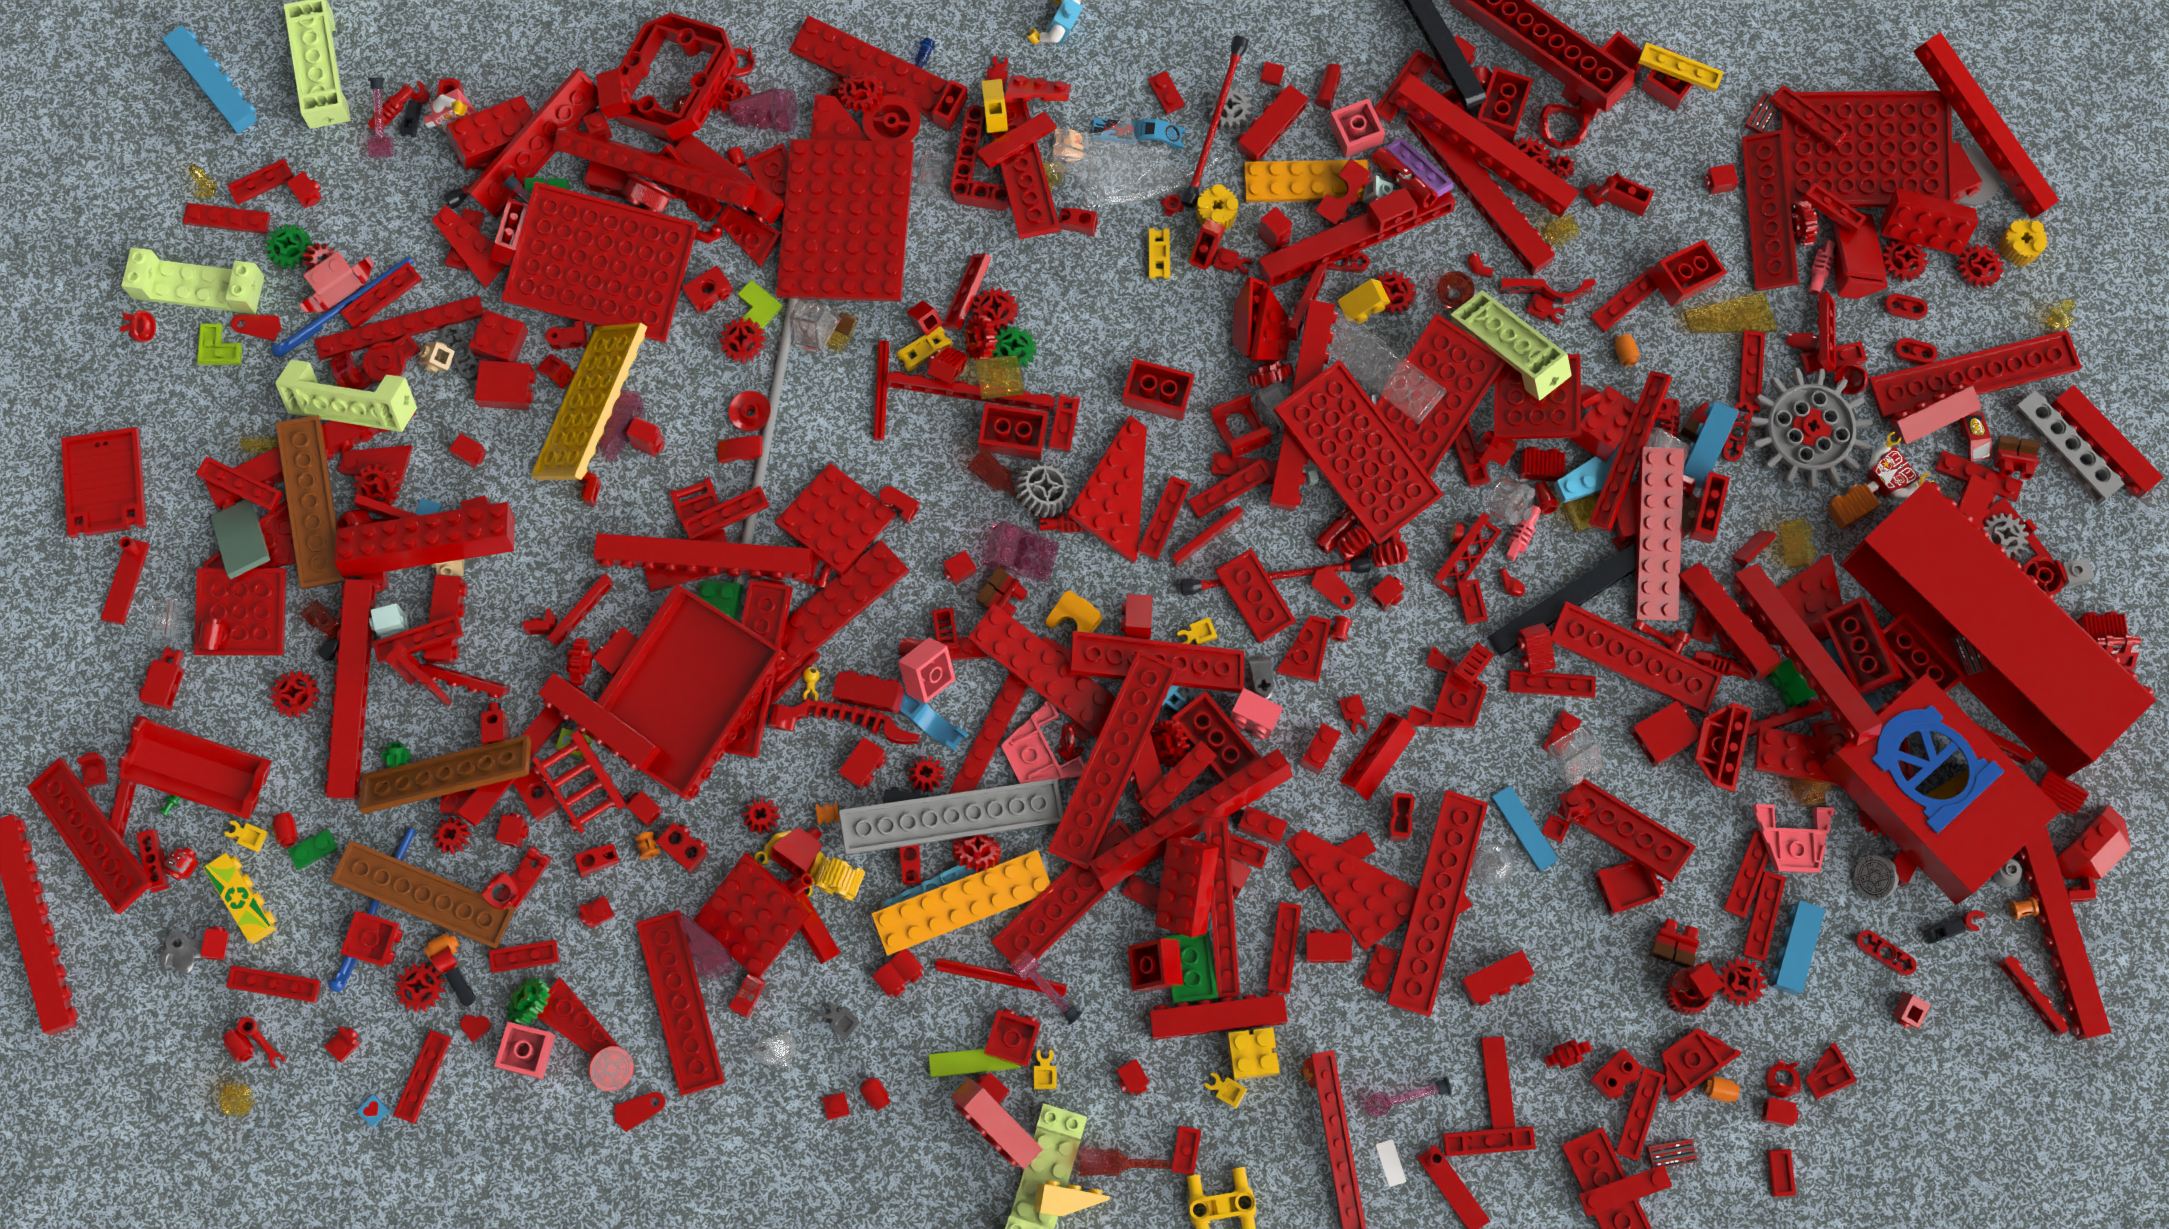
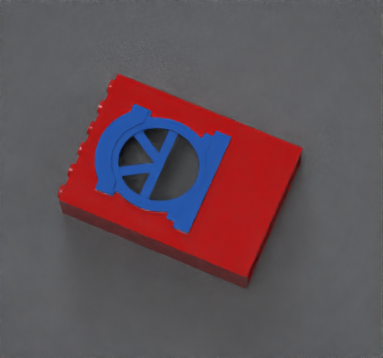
(1952, 839)

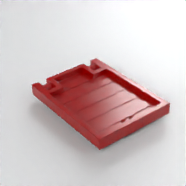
(103, 482)

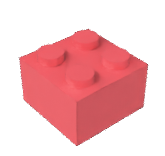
(1356, 128)
(927, 670)
(1255, 714)
(525, 1050)

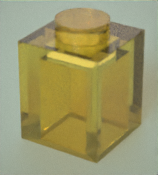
(1562, 230)

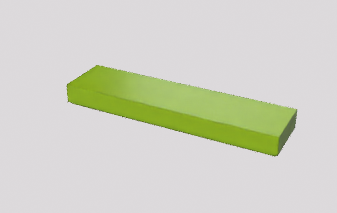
(966, 1063)

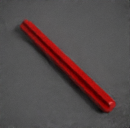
(994, 976)

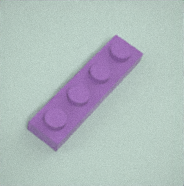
(1420, 166)

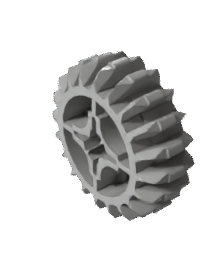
(1037, 494)

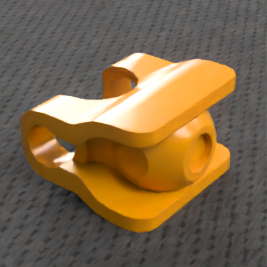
(1076, 608)

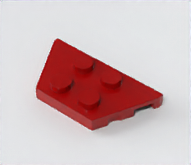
(1270, 335)
(1693, 1061)

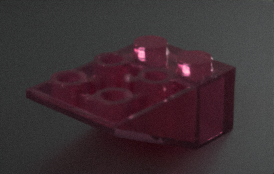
(767, 110)
(623, 412)
(1021, 552)
(712, 955)

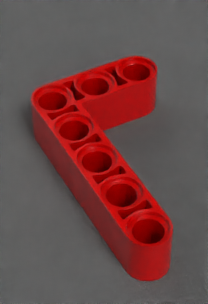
(968, 164)

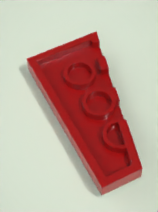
(573, 1019)

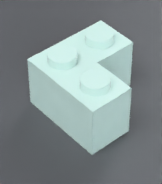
(388, 621)

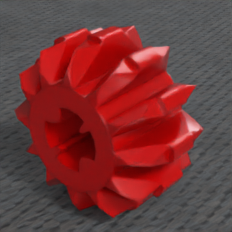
(315, 252)
(1354, 543)
(1390, 554)
(921, 779)
(761, 808)
(460, 833)

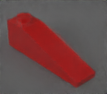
(1852, 286)

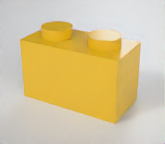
(1364, 301)

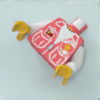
(448, 109)

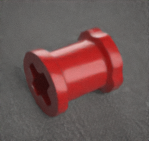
(1340, 629)

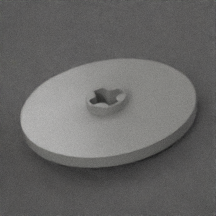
(1990, 178)

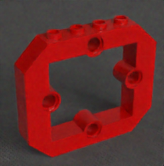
(707, 85)

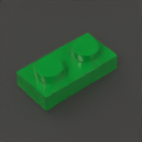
(313, 849)

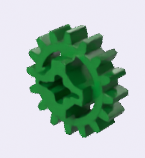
(288, 246)
(1022, 349)
(528, 1001)

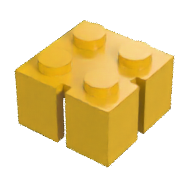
(1252, 1054)

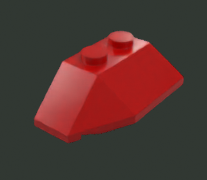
(1246, 314)
(1723, 744)
(2096, 847)

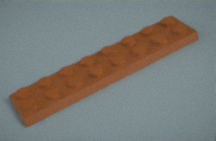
(309, 500)
(445, 774)
(421, 894)

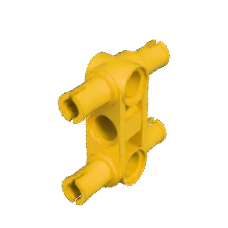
(1222, 1205)

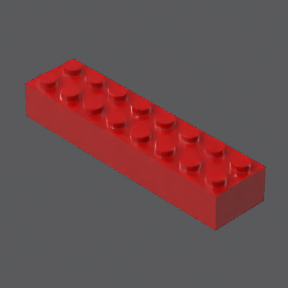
(425, 539)

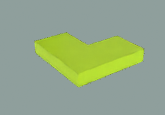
(762, 304)
(212, 350)

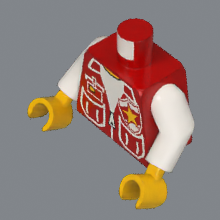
(1892, 473)

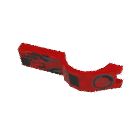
(1539, 286)

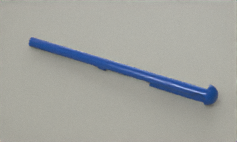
(316, 325)
(348, 962)

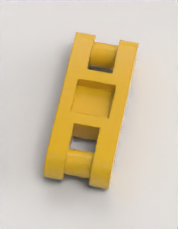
(1159, 253)
(923, 349)

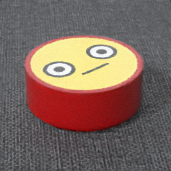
(1457, 533)

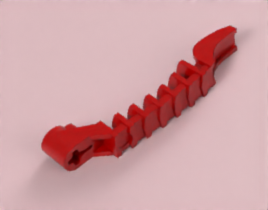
(785, 717)

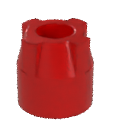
(736, 157)

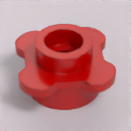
(1172, 199)

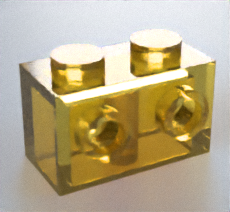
(1796, 543)

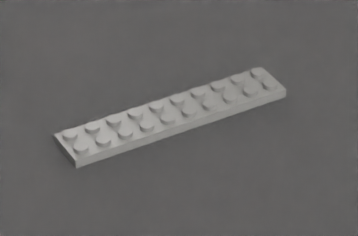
(950, 816)

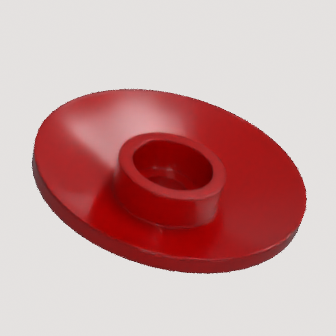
(747, 402)

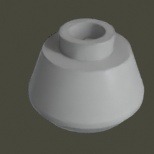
(2008, 874)

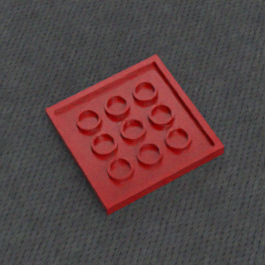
(1525, 417)
(835, 519)
(248, 606)
(752, 915)

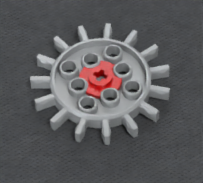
(1814, 415)

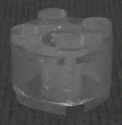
(1510, 500)

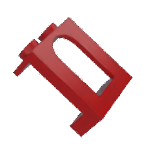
(1241, 405)

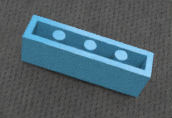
(1710, 441)
(1798, 947)

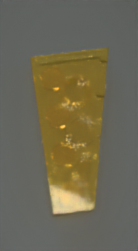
(1733, 316)

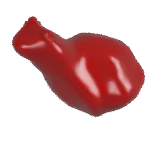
(1511, 585)

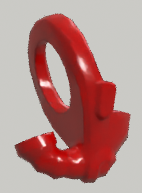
(1066, 749)

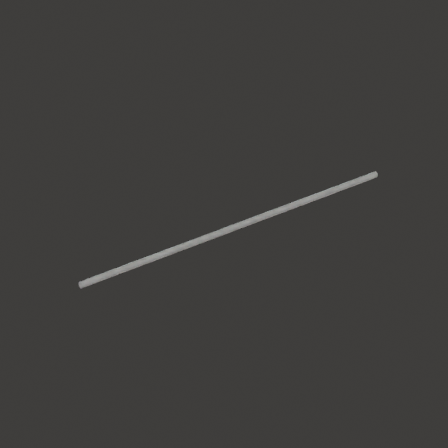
(768, 428)

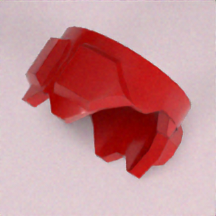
(1543, 125)

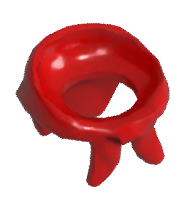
(741, 72)
(141, 326)
(500, 878)
(1778, 1089)

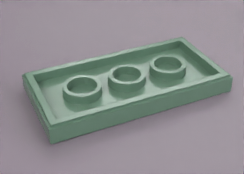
(240, 538)

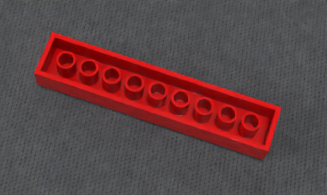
(1553, 48)

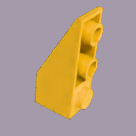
(994, 106)
(1063, 1201)

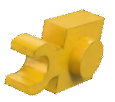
(1200, 632)
(249, 836)
(1045, 1075)
(1229, 1090)

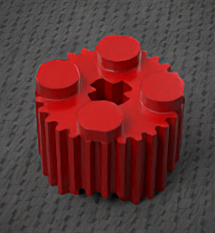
(1683, 1002)

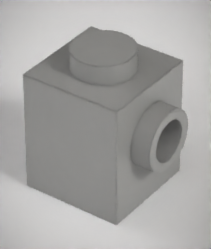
(2077, 573)

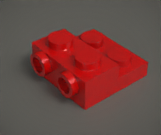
(372, 939)
(1012, 1037)

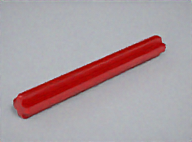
(881, 390)

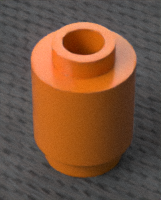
(1626, 350)
(440, 943)
(1721, 1089)

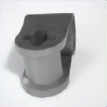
(1262, 674)

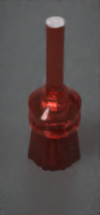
(991, 471)
(1113, 1162)

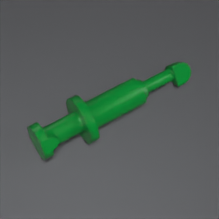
(172, 800)

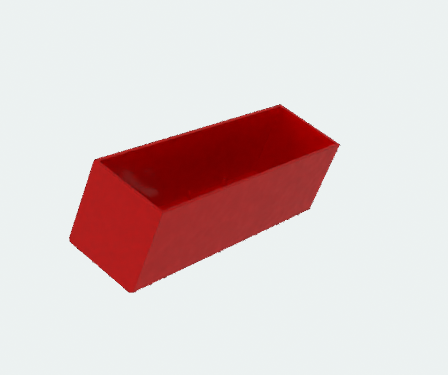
(2043, 668)

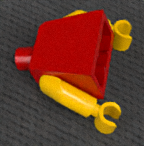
(795, 852)

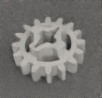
(1239, 107)
(2008, 534)

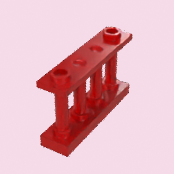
(601, 781)

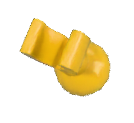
(811, 678)

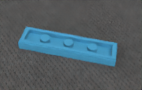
(1524, 828)

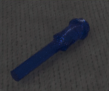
(925, 50)

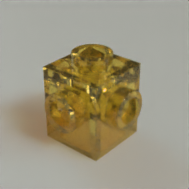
(243, 1101)

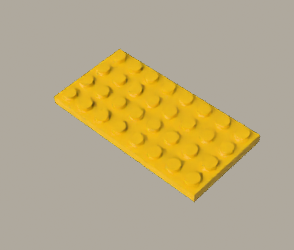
(588, 402)

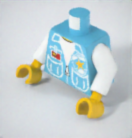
(1060, 24)

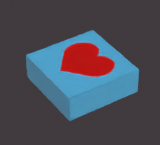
(373, 1110)

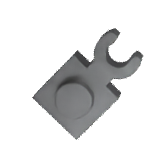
(842, 1021)

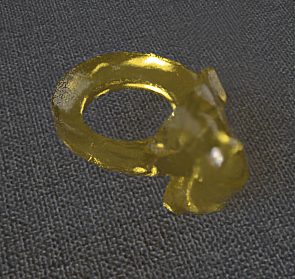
(206, 182)

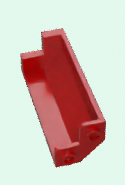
(194, 768)

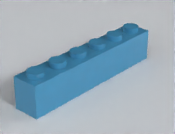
(210, 79)

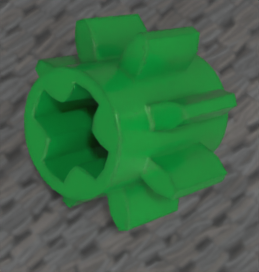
(395, 754)

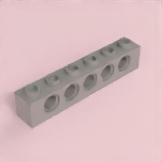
(2067, 458)

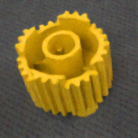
(1222, 201)
(2023, 242)
(839, 877)

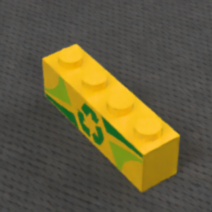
(240, 897)

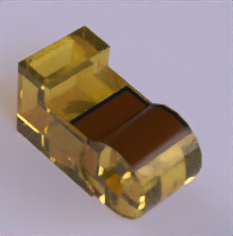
(843, 332)

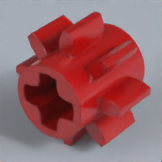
(1563, 162)

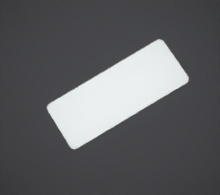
(1391, 1163)

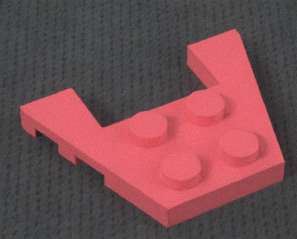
(1031, 755)
(1793, 848)

